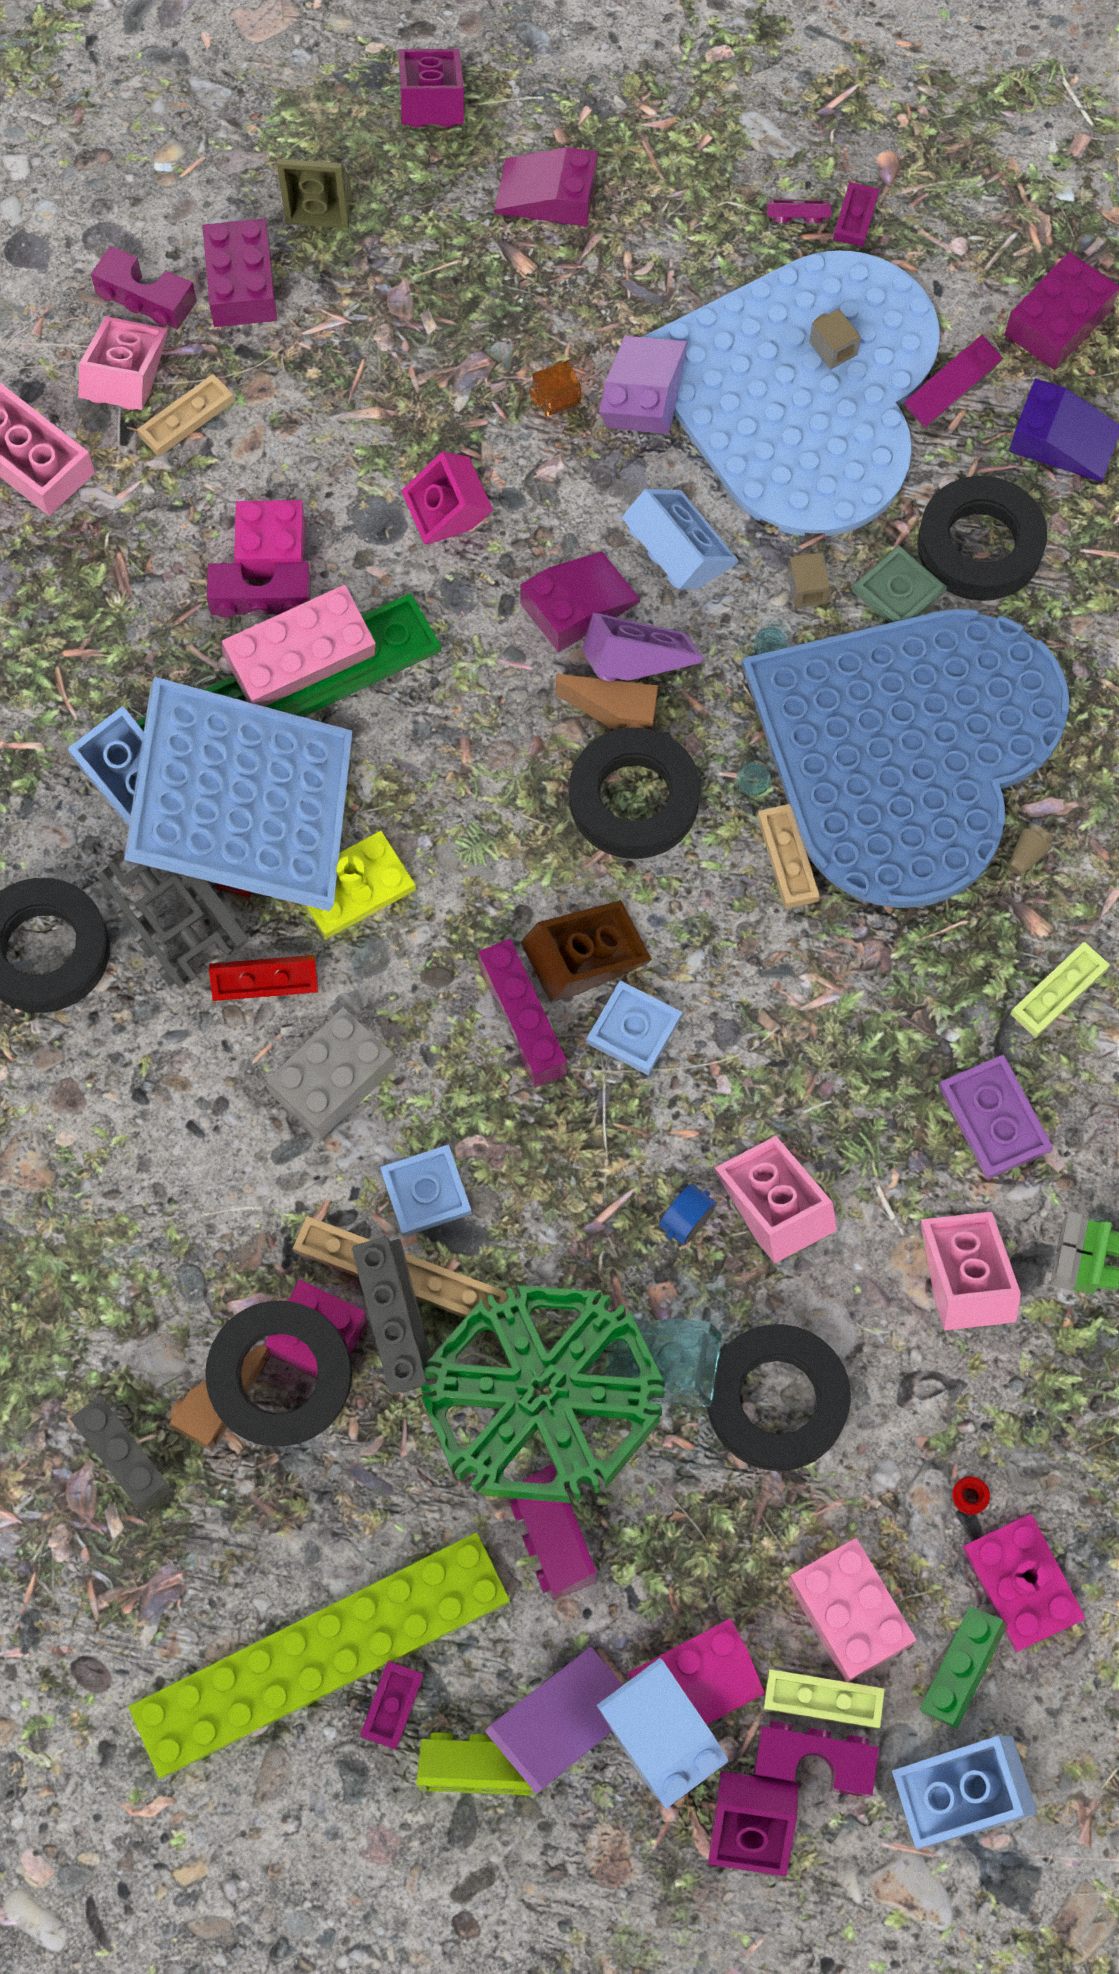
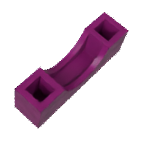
(524, 1012)

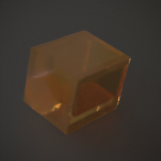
(555, 389)

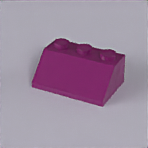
(555, 1541)

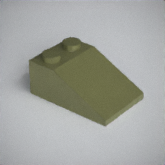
(315, 193)

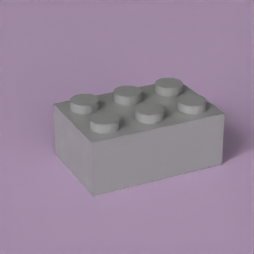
(331, 1073)

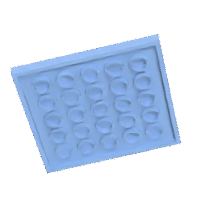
(239, 795)

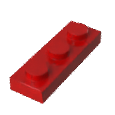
(263, 977)

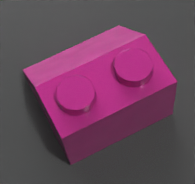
(446, 498)

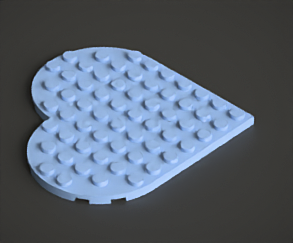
(772, 417)

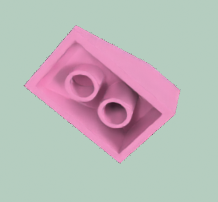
(121, 363)
(777, 1199)
(970, 1271)

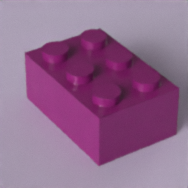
(239, 272)
(1061, 310)

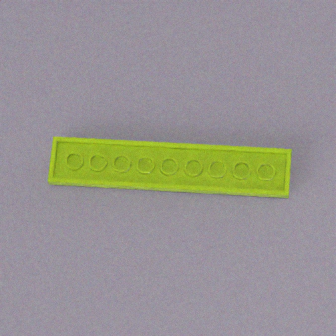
(318, 1655)

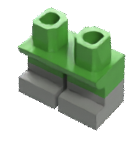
(1082, 1255)

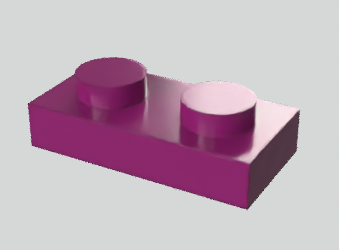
(784, 209)
(856, 214)
(392, 1705)

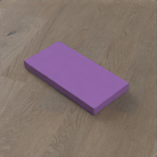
(557, 1721)

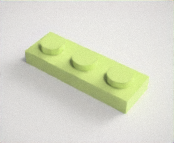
(1060, 989)
(824, 1699)

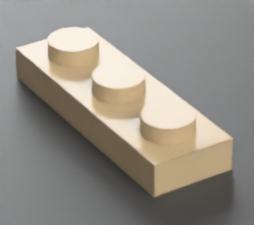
(185, 415)
(788, 856)

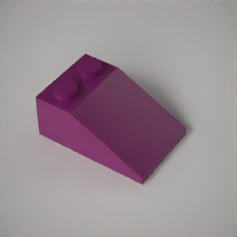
(431, 87)
(549, 186)
(569, 593)

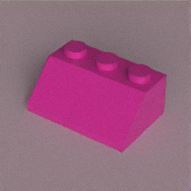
(713, 1671)

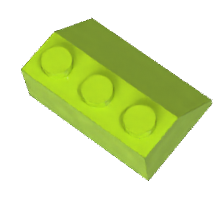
(467, 1767)

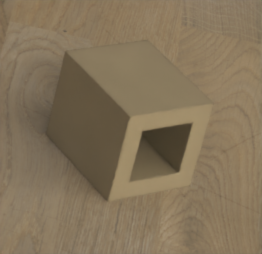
(834, 338)
(808, 580)

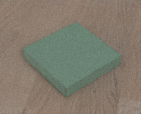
(899, 587)

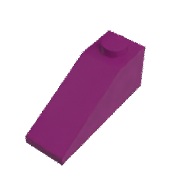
(953, 381)

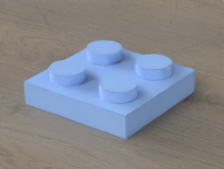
(634, 1027)
(425, 1190)

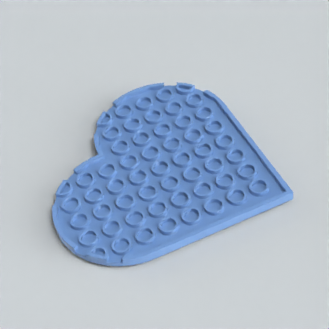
(904, 744)

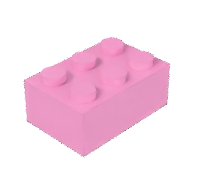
(851, 1610)

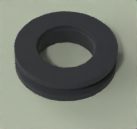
(983, 497)
(634, 748)
(84, 967)
(226, 1362)
(820, 1365)

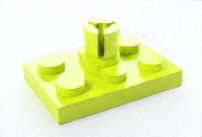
(366, 882)

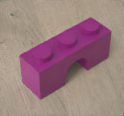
(164, 301)
(232, 596)
(850, 1761)

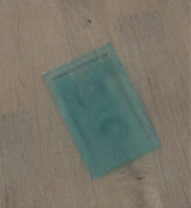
(684, 1355)

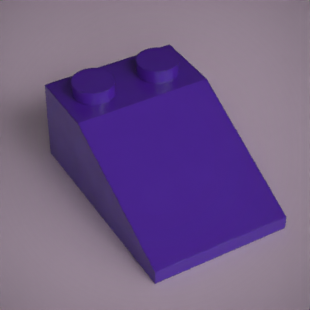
(1064, 432)

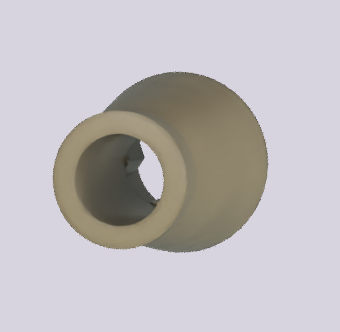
(1030, 848)

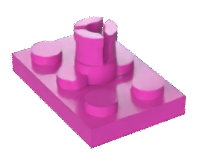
(1023, 1582)

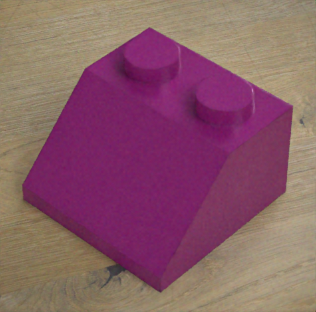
(753, 1823)

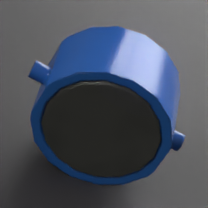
(687, 1214)

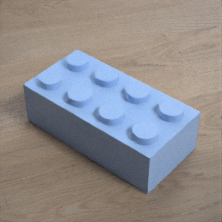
(111, 759)

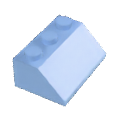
(678, 538)

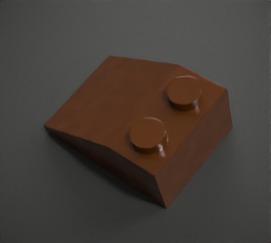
(584, 949)

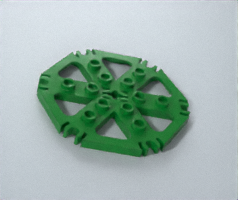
(515, 1393)

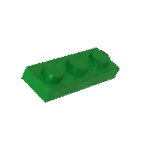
(963, 1667)

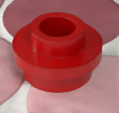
(976, 1485)

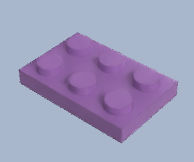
(995, 1117)

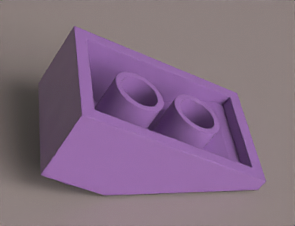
(643, 385)
(635, 649)

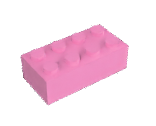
(38, 455)
(299, 647)

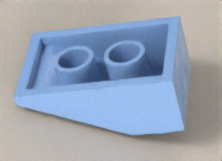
(662, 1733)
(964, 1791)

